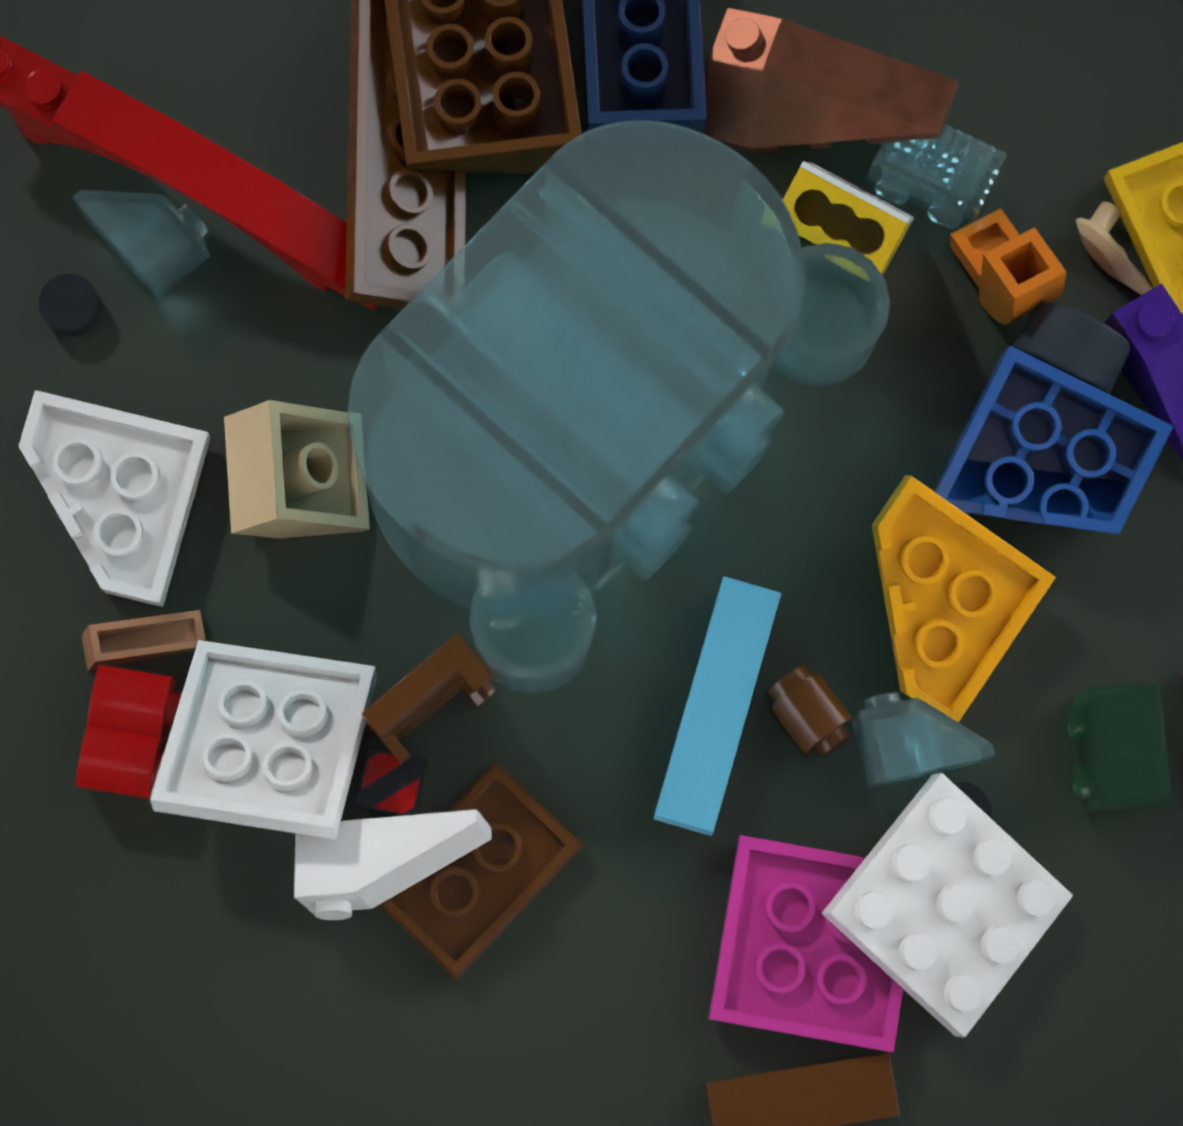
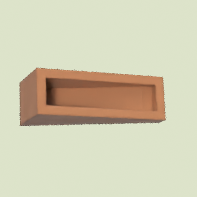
(141, 639)

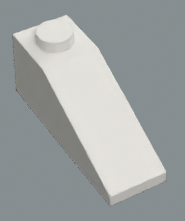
(380, 858)

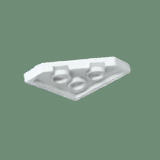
(117, 487)

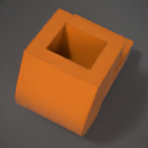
(1008, 266)

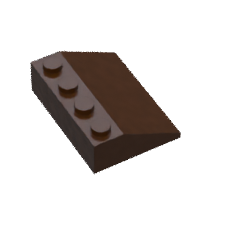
(482, 83)

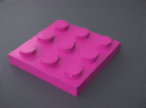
(787, 963)

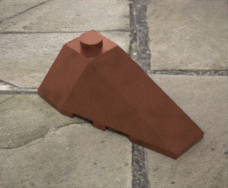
(799, 87)

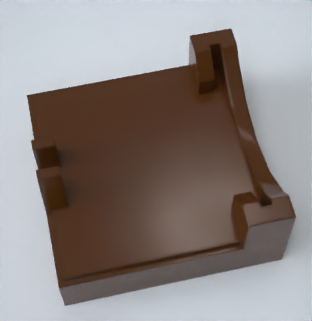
(425, 691)

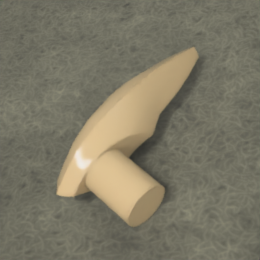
(1105, 251)

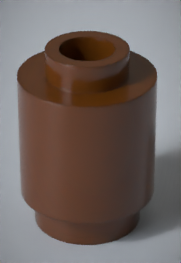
(810, 711)

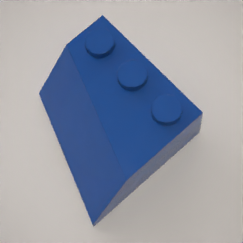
(1051, 450)

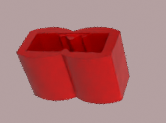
(126, 731)

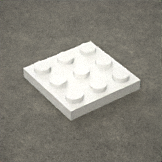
(265, 739)
(948, 905)

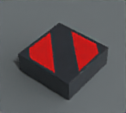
(389, 786)

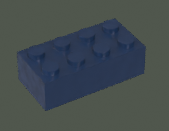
(643, 62)

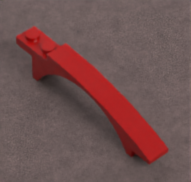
(95, 117)

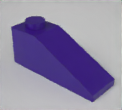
(1156, 356)

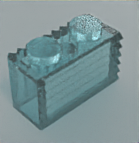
(939, 174)

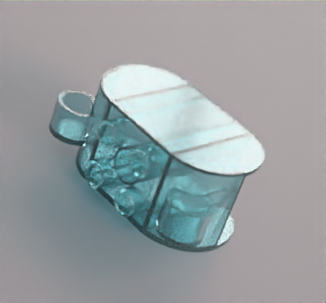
(589, 374)

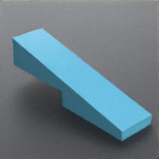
(717, 706)

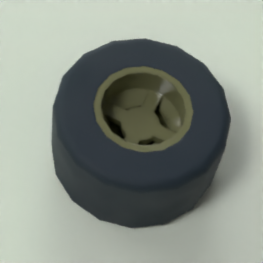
(1074, 344)

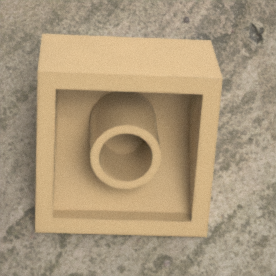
(293, 472)

